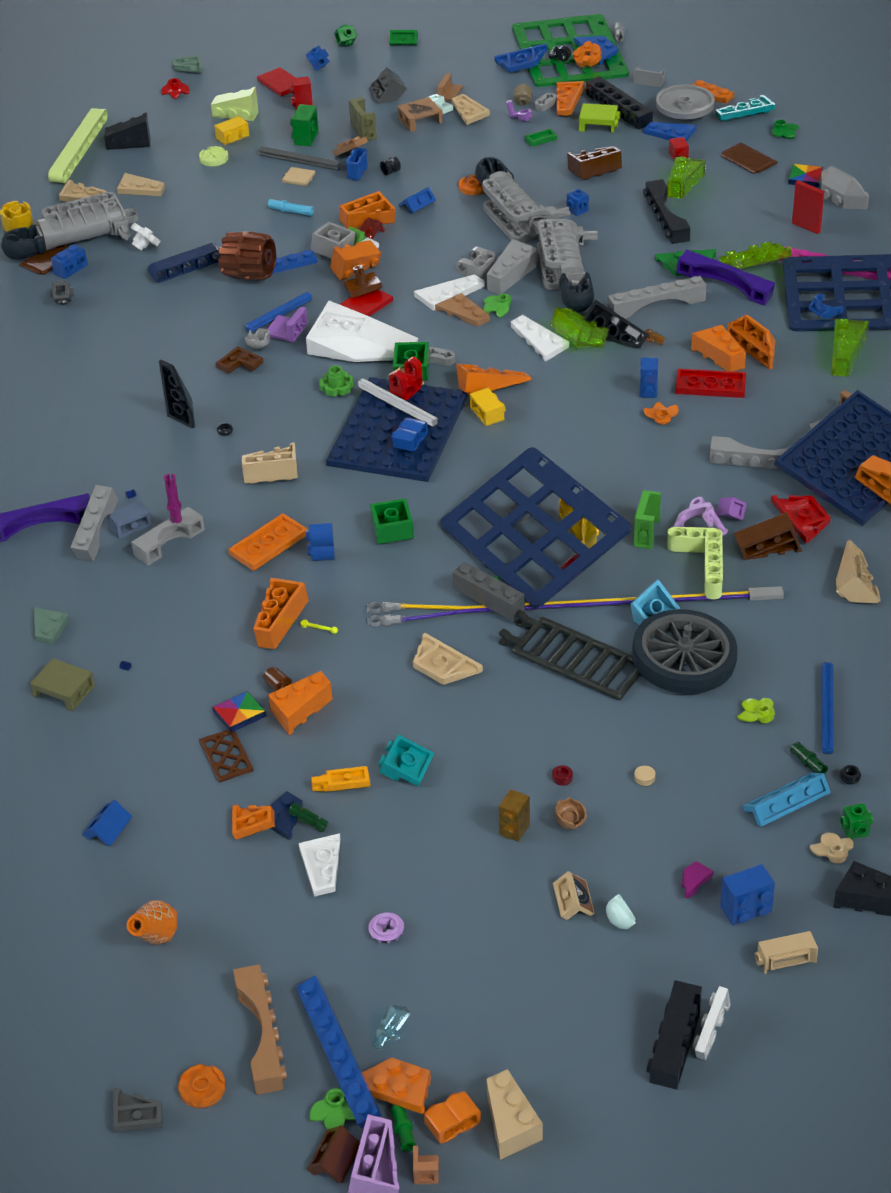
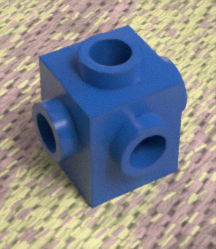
(318, 57)
(578, 202)

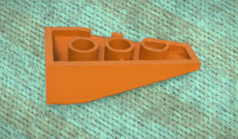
(475, 379)

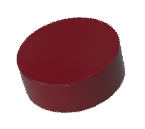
(562, 775)

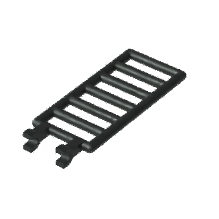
(534, 626)

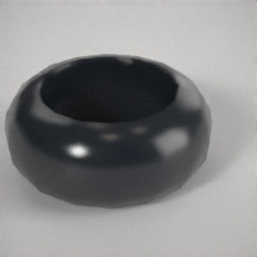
(224, 432)

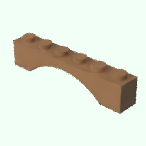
(265, 1064)

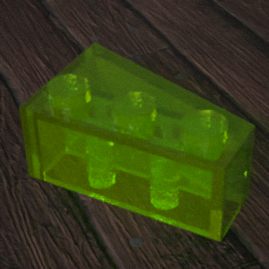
(684, 175)
(578, 330)

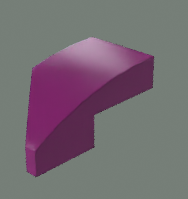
(694, 876)

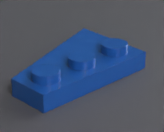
(670, 130)

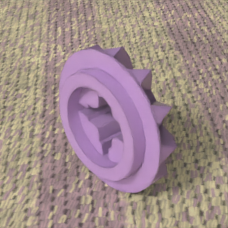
(383, 920)

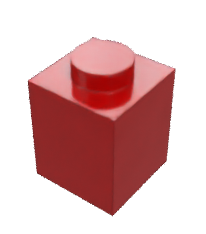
(678, 148)

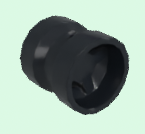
(390, 165)

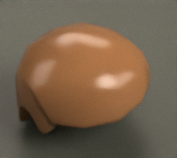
(570, 813)

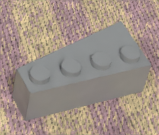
(511, 266)

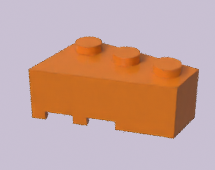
(372, 206)
(720, 347)
(299, 700)

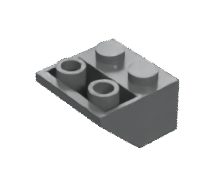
(387, 87)

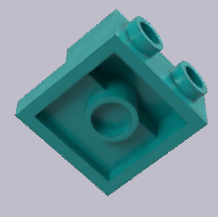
(405, 760)

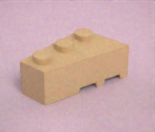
(271, 465)
(512, 1115)

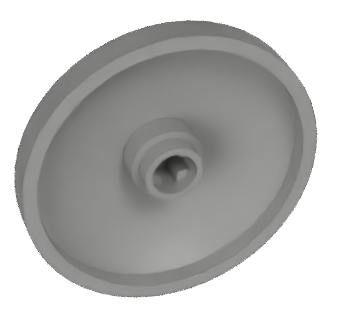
(685, 101)

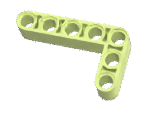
(701, 541)

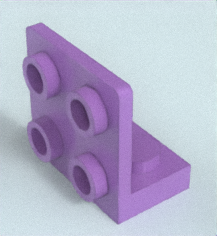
(289, 328)

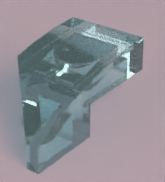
(390, 1023)

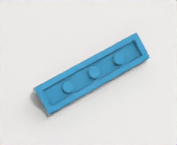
(788, 798)

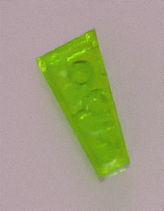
(847, 343)

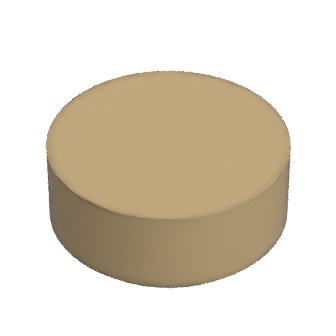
(644, 775)

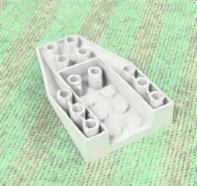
(353, 336)

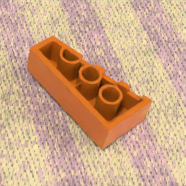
(279, 611)

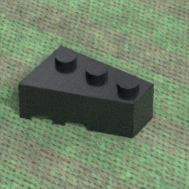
(129, 134)
(864, 890)

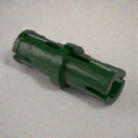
(808, 758)

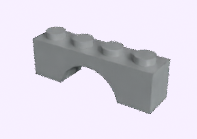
(87, 536)
(148, 546)

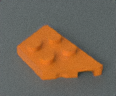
(399, 1084)

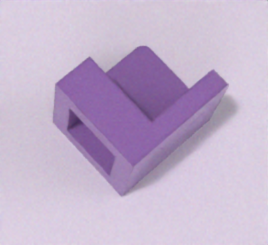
(731, 507)

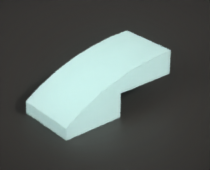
(440, 102)

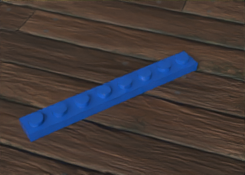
(338, 1051)

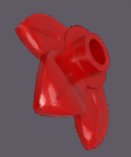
(175, 88)

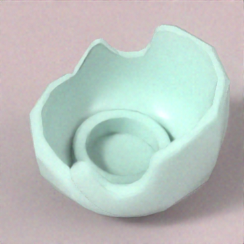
(619, 913)

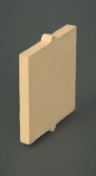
(298, 176)

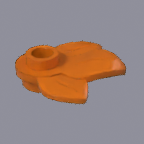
(660, 413)

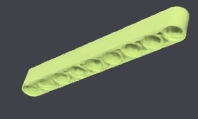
(77, 145)

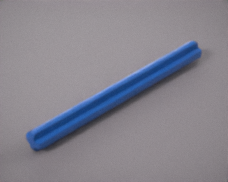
(827, 708)

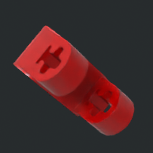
(407, 383)

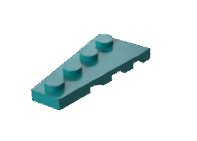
(742, 109)

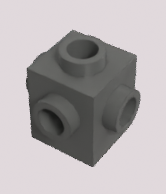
(59, 287)

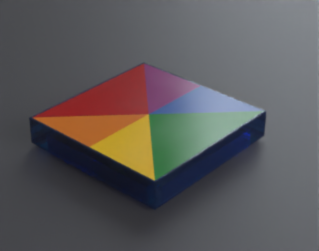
(805, 173)
(239, 711)

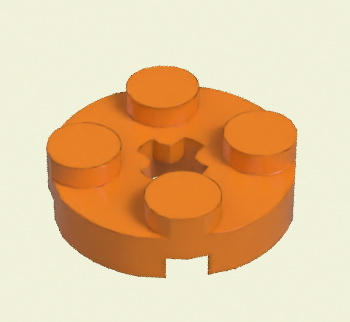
(581, 54)

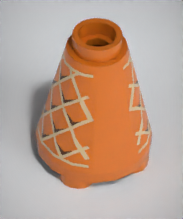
(154, 922)

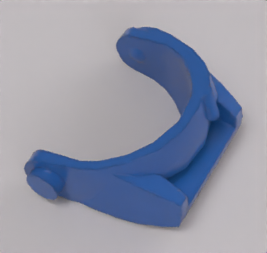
(828, 311)

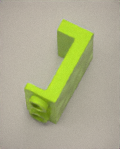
(599, 115)

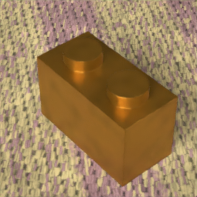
(514, 815)

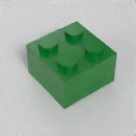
(304, 125)
(405, 350)
(392, 521)

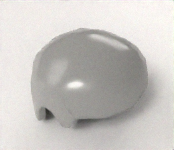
(258, 340)

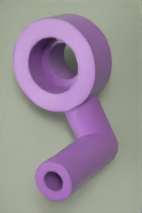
(524, 115)

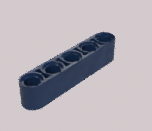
(184, 262)

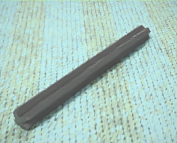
(300, 158)

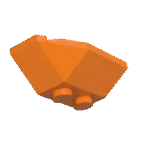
(754, 339)

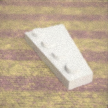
(444, 291)
(542, 339)

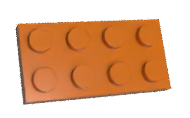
(268, 541)

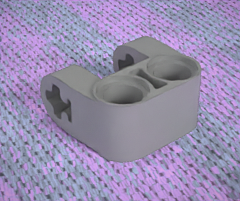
(480, 263)

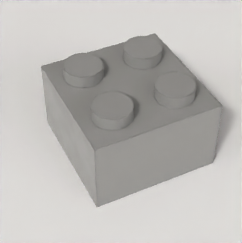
(331, 236)

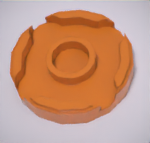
(470, 186)
(201, 1086)

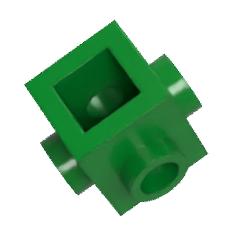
(345, 35)
(856, 821)

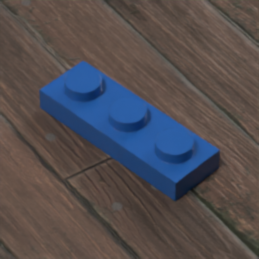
(295, 260)

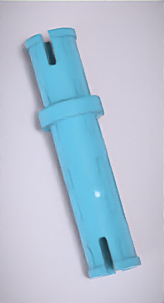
(290, 207)

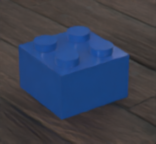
(747, 894)

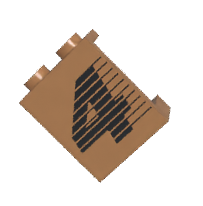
(418, 109)

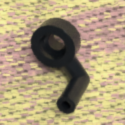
(557, 53)

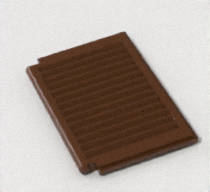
(748, 158)
(42, 262)

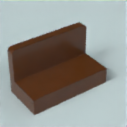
(334, 1153)

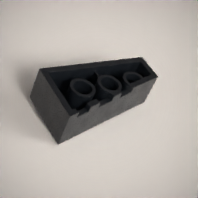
(675, 1035)

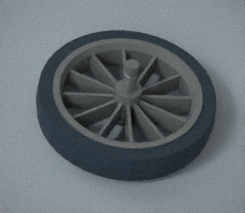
(684, 651)

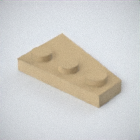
(139, 185)

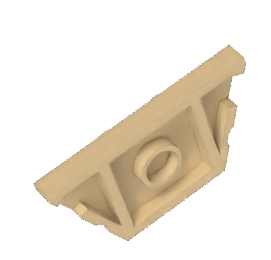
(443, 662)

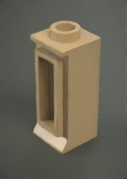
(786, 951)

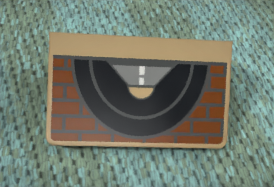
(572, 895)

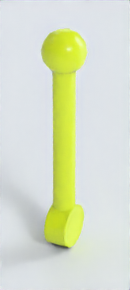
(304, 623)

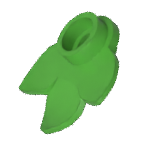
(497, 303)
(332, 1113)

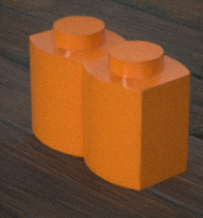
(452, 1117)

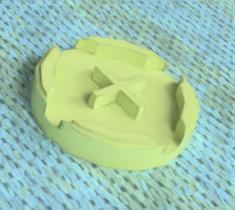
(213, 156)

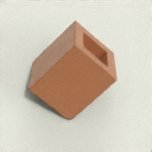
(425, 1168)

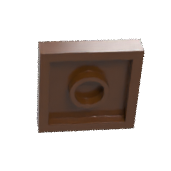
(362, 283)

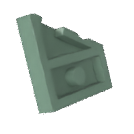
(188, 63)
(49, 624)

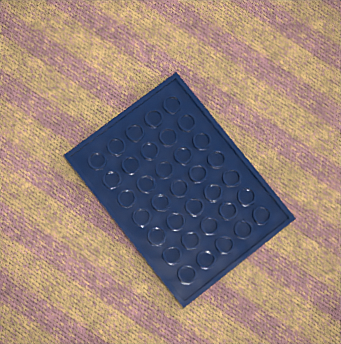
(367, 434)
(834, 450)

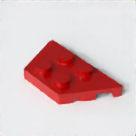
(805, 514)

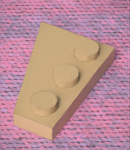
(469, 109)
(73, 191)

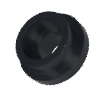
(850, 774)

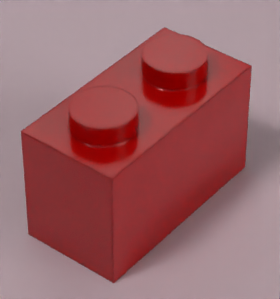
(301, 91)

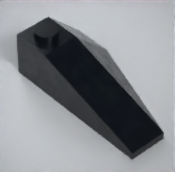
(620, 329)
(176, 396)

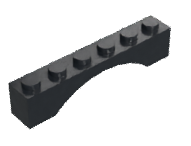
(675, 227)

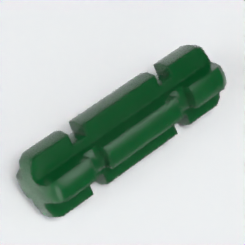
(308, 817)

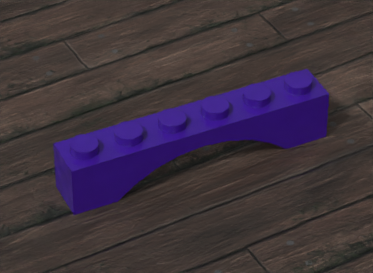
(753, 286)
(61, 510)

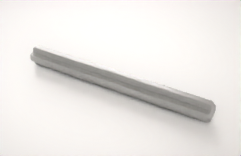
(397, 402)

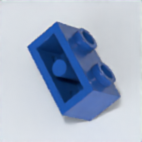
(69, 261)

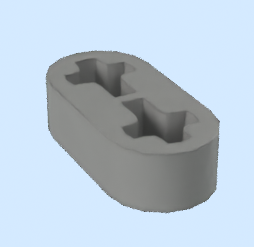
(545, 102)
(441, 356)

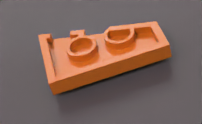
(720, 94)

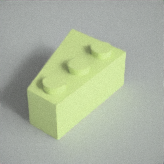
(236, 104)

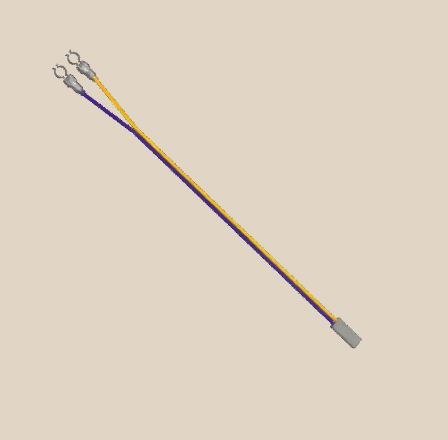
(759, 593)

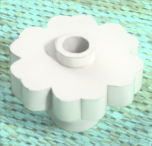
(143, 237)

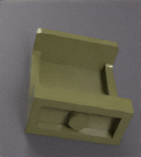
(362, 123)
(64, 683)

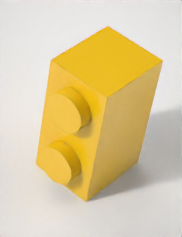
(231, 130)
(487, 406)

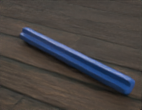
(281, 310)

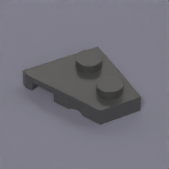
(135, 1112)

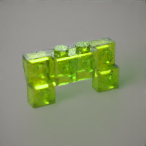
(756, 255)

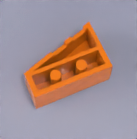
(346, 258)
(876, 475)

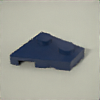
(283, 820)

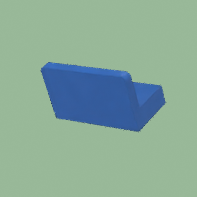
(418, 200)
(108, 823)

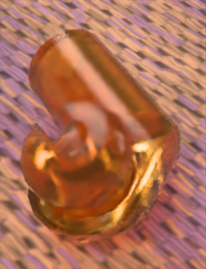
(653, 336)

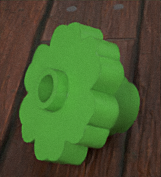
(336, 382)

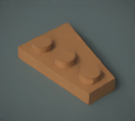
(349, 145)

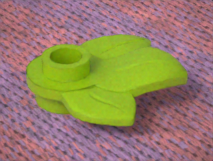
(757, 710)

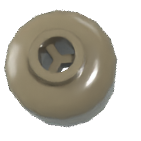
(523, 94)

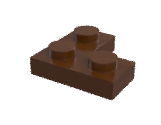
(237, 358)

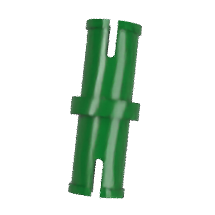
(403, 1128)

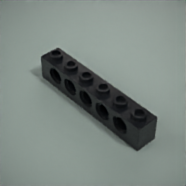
(629, 108)

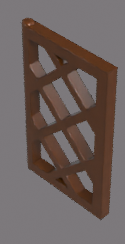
(233, 770)

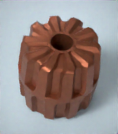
(247, 255)

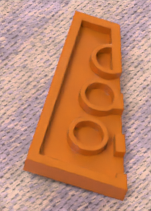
(568, 96)

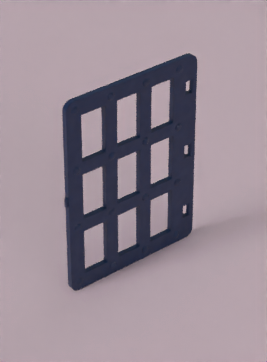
(836, 265)
(554, 481)

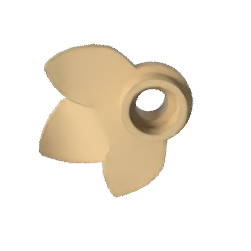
(833, 847)

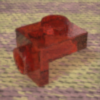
(371, 227)

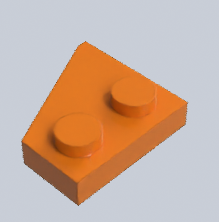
(251, 820)

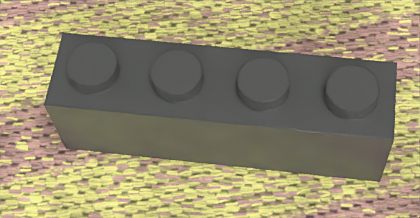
(488, 591)

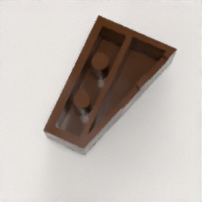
(595, 163)
(768, 537)

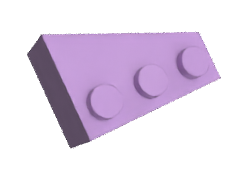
(375, 1162)

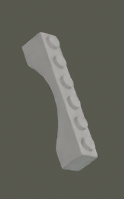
(688, 290)
(730, 452)

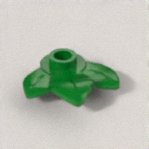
(784, 129)

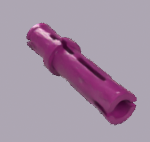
(173, 503)

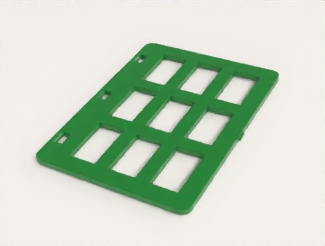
(597, 30)

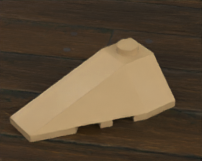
(853, 577)

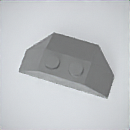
(843, 189)

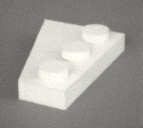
(321, 863)
(719, 1003)

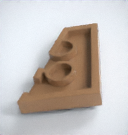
(465, 309)

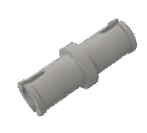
(618, 31)

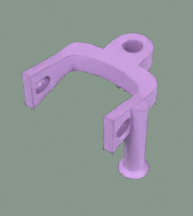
(698, 507)

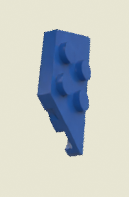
(607, 47)
(521, 58)

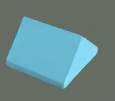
(652, 601)

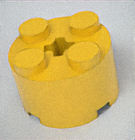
(16, 215)

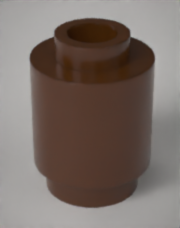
(276, 678)

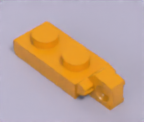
(341, 779)

